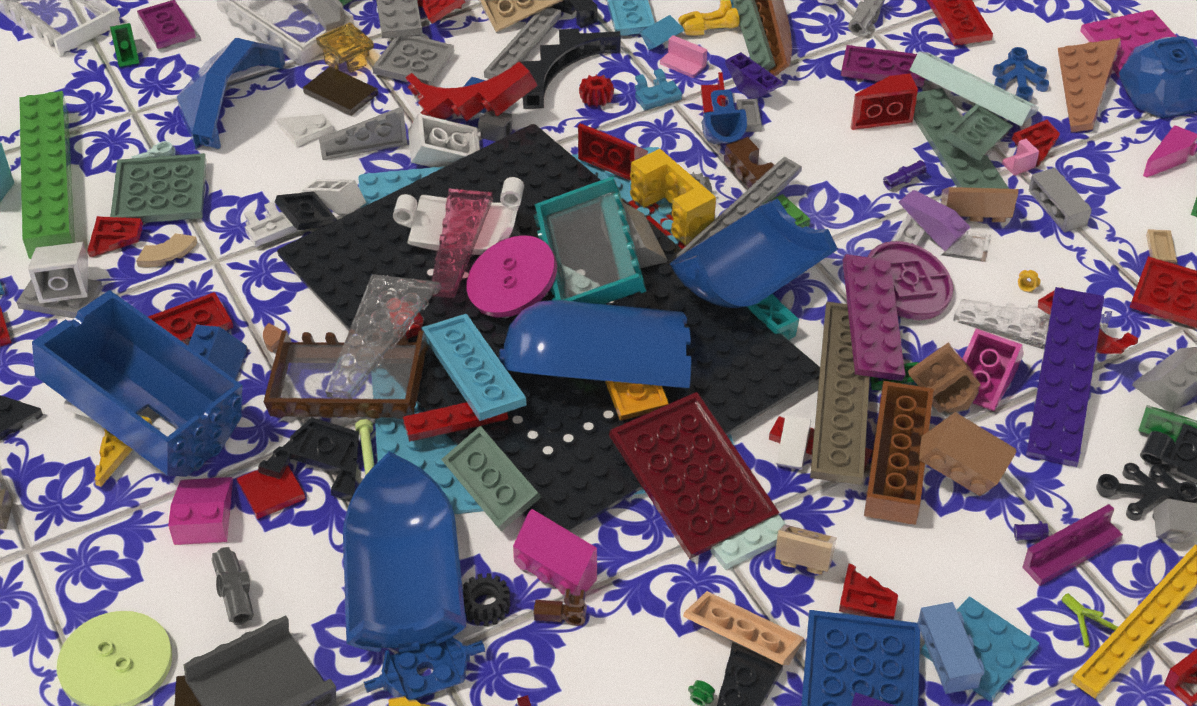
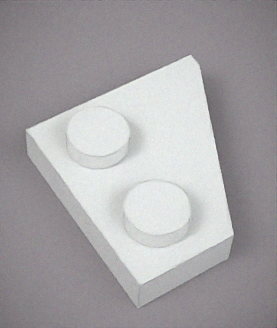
(305, 128)

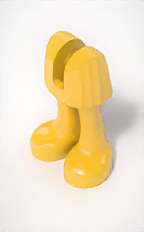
(696, 22)

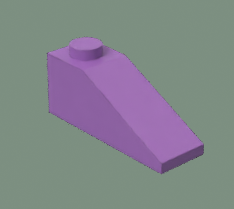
(939, 221)

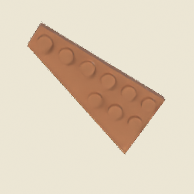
(1085, 78)

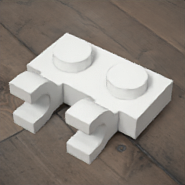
(268, 229)

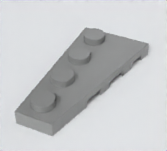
(369, 135)

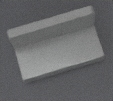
(328, 13)

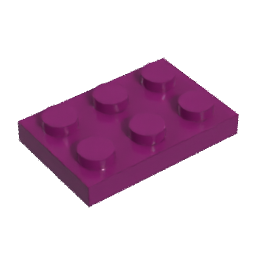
(166, 24)

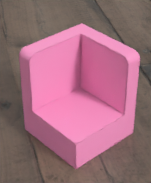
(1024, 160)

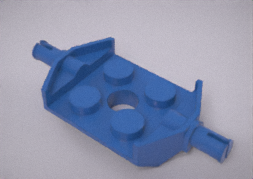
(445, 659)

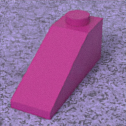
(1172, 151)

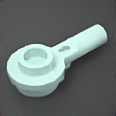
(160, 149)

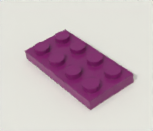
(877, 64)

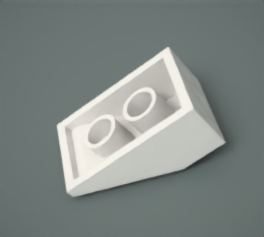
(440, 141)

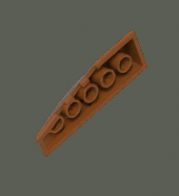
(777, 31)

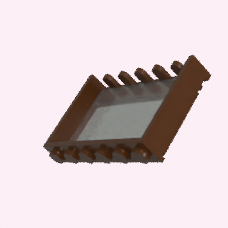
(305, 368)

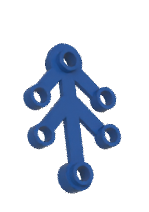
(1019, 57)

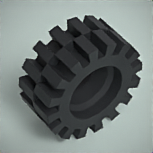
(487, 612)

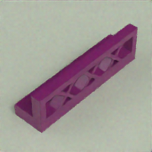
(1071, 546)

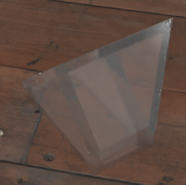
(971, 247)

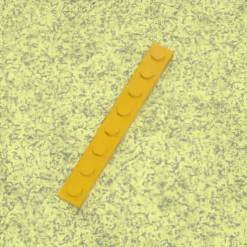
(1138, 627)

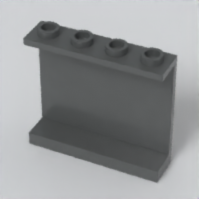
(259, 670)

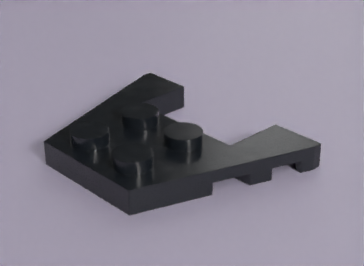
(323, 447)

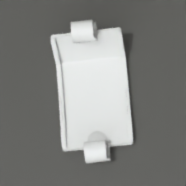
(428, 218)

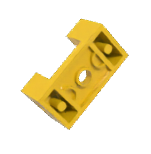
(660, 177)

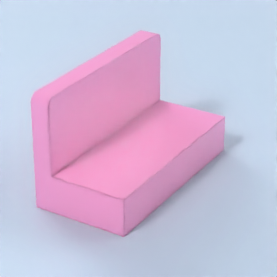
(684, 57)

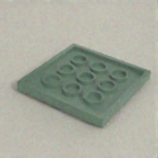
(160, 188)

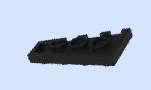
(748, 678)

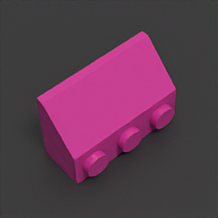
(555, 555)

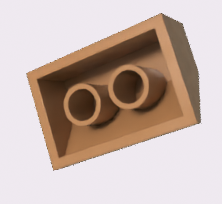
(981, 202)
(966, 453)

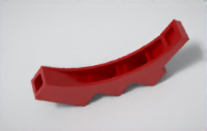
(493, 94)

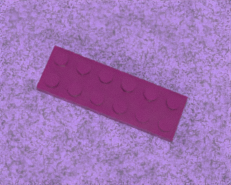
(873, 318)

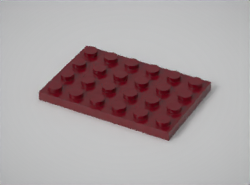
(693, 474)

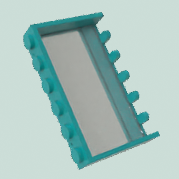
(590, 244)

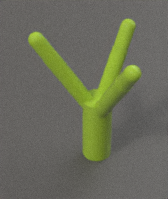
(1081, 612)

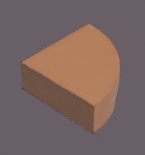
(271, 336)

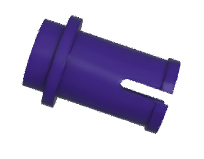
(1031, 531)

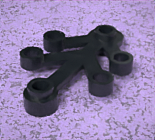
(1109, 485)

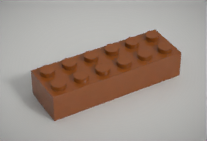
(895, 467)

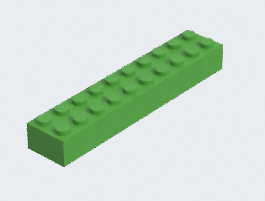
(45, 172)

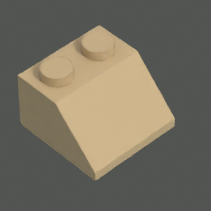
(805, 549)

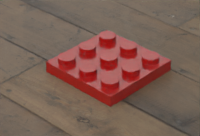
(1167, 292)

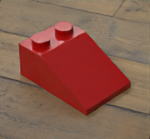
(885, 103)

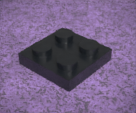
(305, 210)

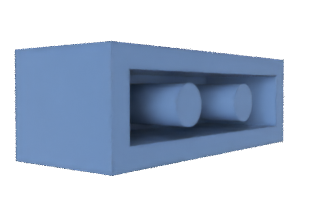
(950, 647)

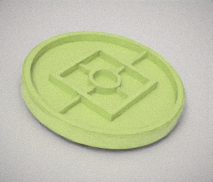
(114, 660)

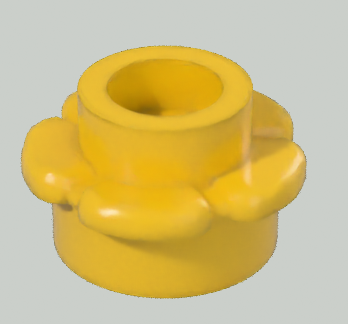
(1027, 285)

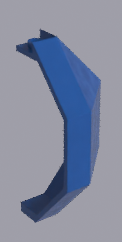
(204, 93)

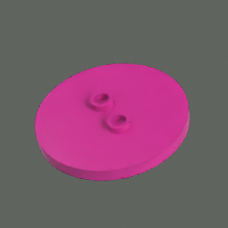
(511, 276)

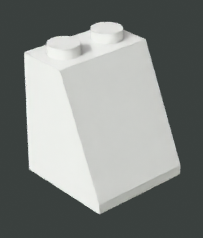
(59, 272)

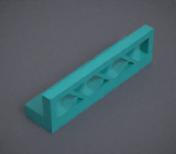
(776, 316)

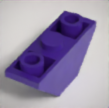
(751, 77)

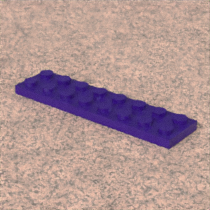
(1065, 377)

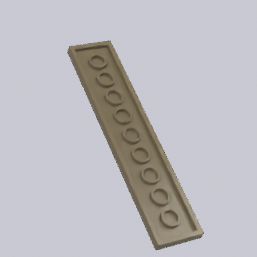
(840, 405)

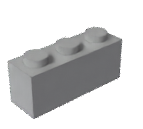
(1059, 200)

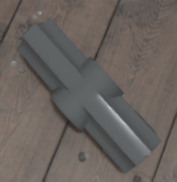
(232, 585)

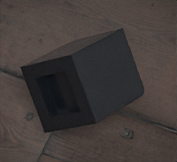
(585, 12)

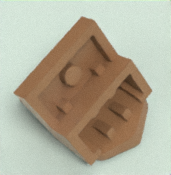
(950, 377)

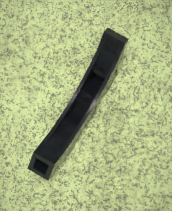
(554, 58)

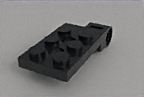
(1174, 458)

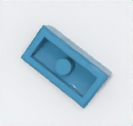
(661, 32)

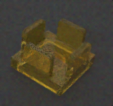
(347, 45)

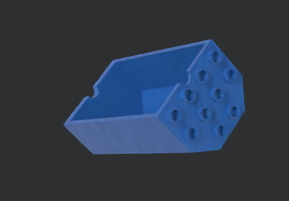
(119, 363)

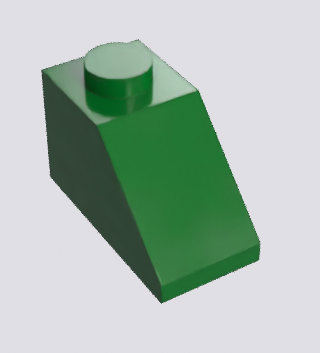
(124, 45)

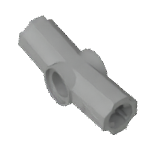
(866, 13)

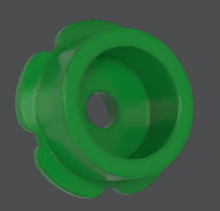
(701, 693)

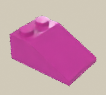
(994, 365)
(201, 511)

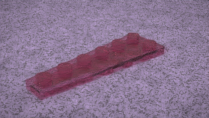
(461, 228)

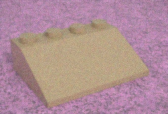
(508, 12)

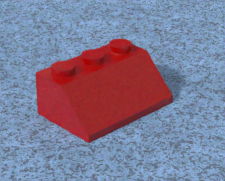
(607, 151)

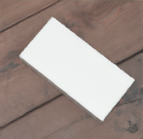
(794, 442)

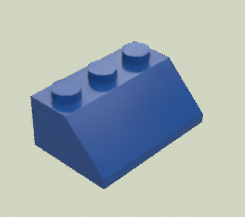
(219, 348)

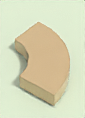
(159, 254)

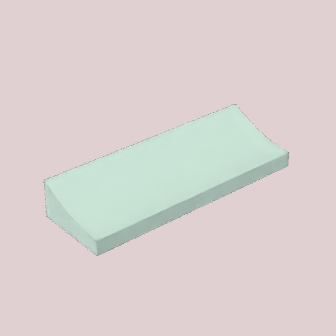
(973, 88)

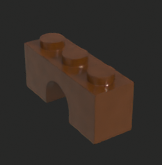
(743, 159)

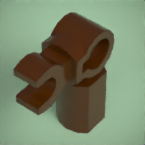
(555, 611)

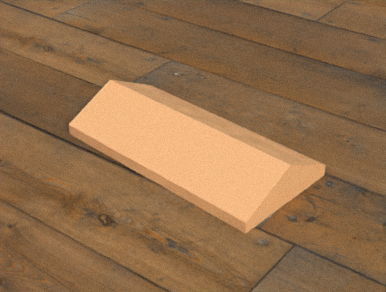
(745, 628)

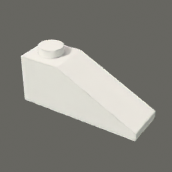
(338, 194)

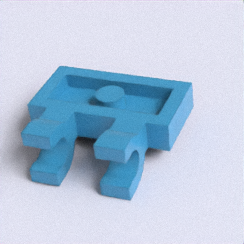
(657, 95)

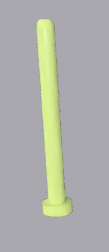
(364, 428)

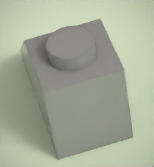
(1175, 520)

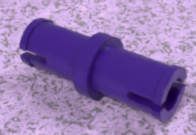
(904, 174)

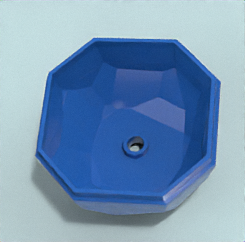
(1162, 77)

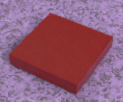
(270, 494)

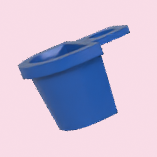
(724, 123)

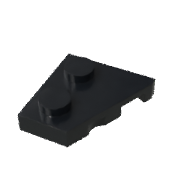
(14, 413)

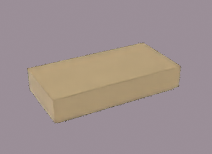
(1161, 245)

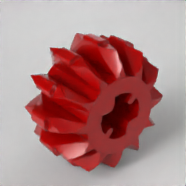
(596, 90)

